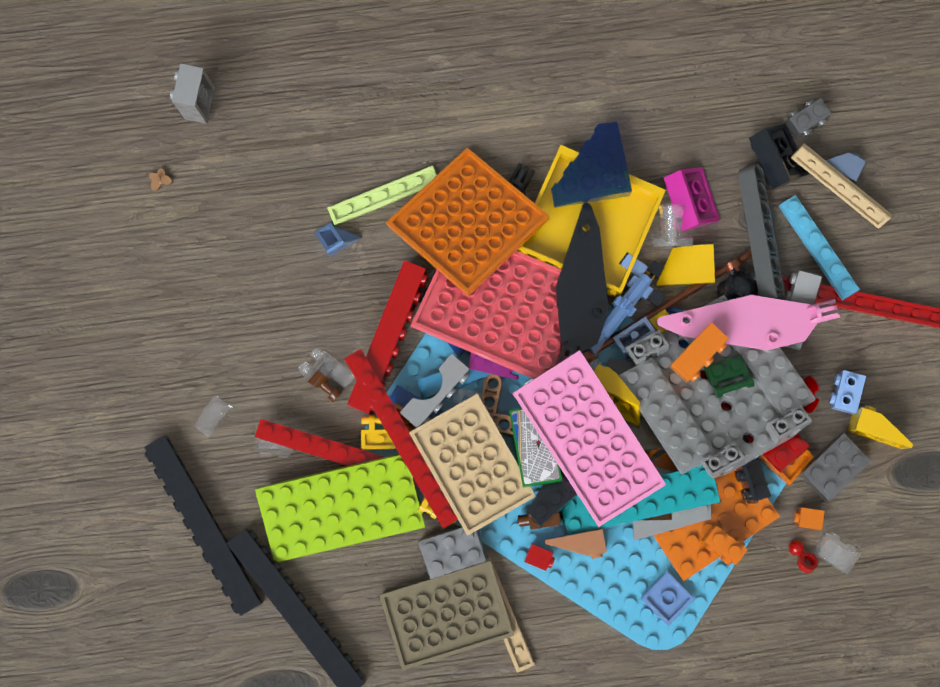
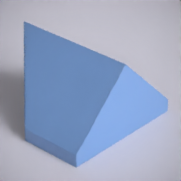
(335, 239)

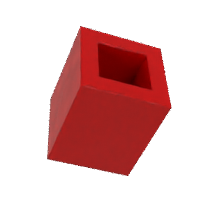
(539, 557)

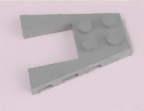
(679, 519)

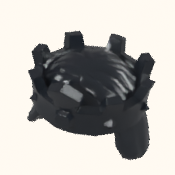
(738, 285)

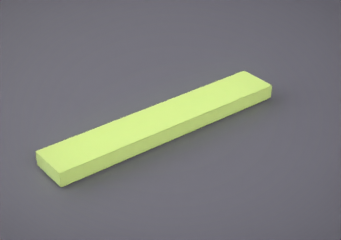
(381, 196)

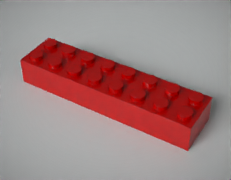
(392, 329)

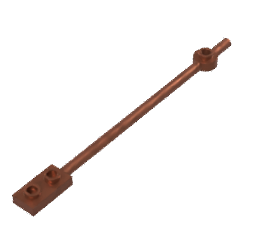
(735, 263)

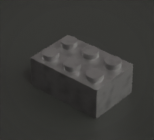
(834, 467)
(451, 551)

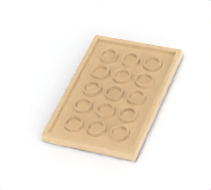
(472, 464)

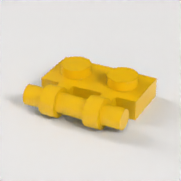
(374, 438)

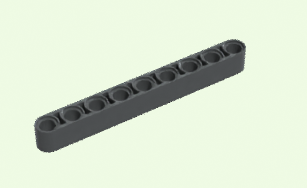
(761, 232)

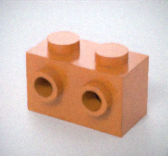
(729, 548)

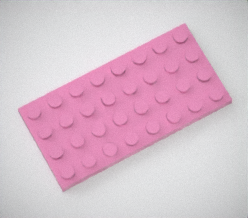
(589, 438)

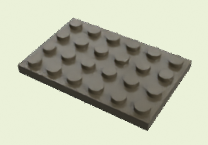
(446, 615)

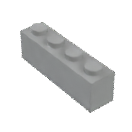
(803, 290)

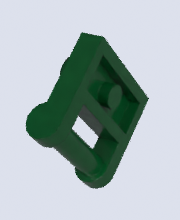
(728, 370)

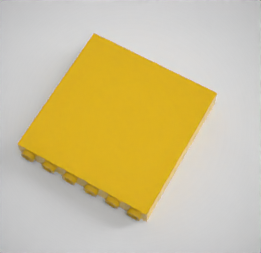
(621, 224)

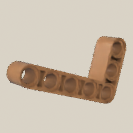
(495, 394)

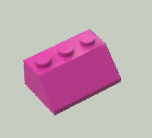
(692, 190)

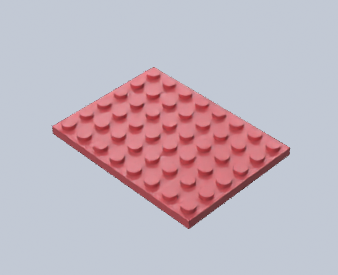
(504, 320)

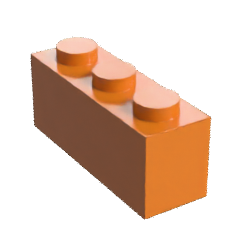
(699, 353)

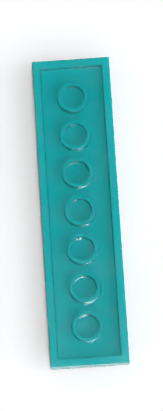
(679, 494)

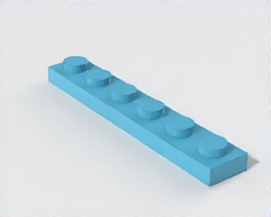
(819, 247)

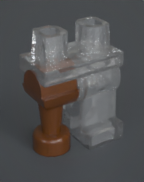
(323, 369)

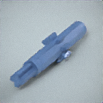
(623, 307)

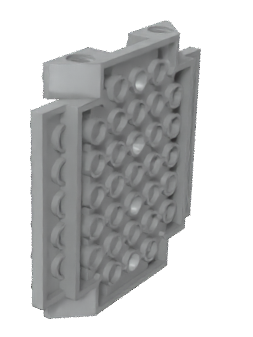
(690, 416)

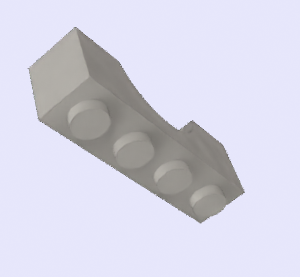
(452, 373)

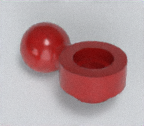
(797, 548)

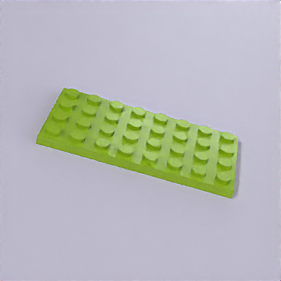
(339, 507)

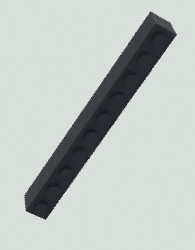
(203, 525)
(295, 611)

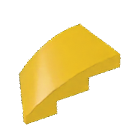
(689, 266)

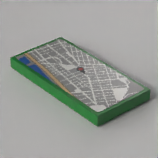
(534, 458)

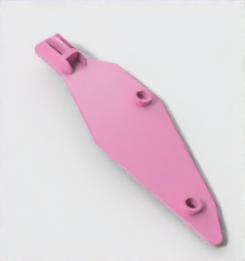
(754, 321)

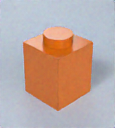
(808, 518)

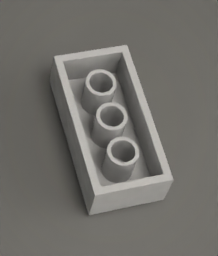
(192, 93)

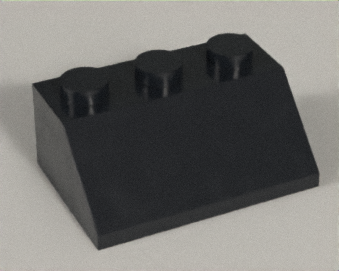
(774, 151)

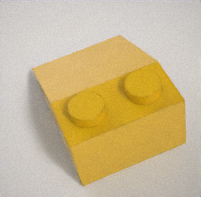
(620, 394)
(876, 427)

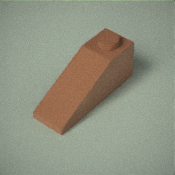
(586, 543)

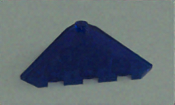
(596, 172)

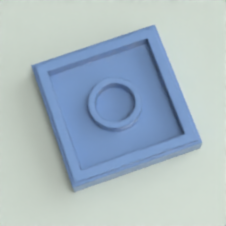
(667, 598)

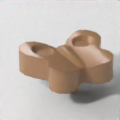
(158, 179)

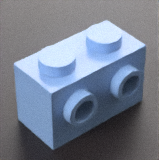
(849, 392)

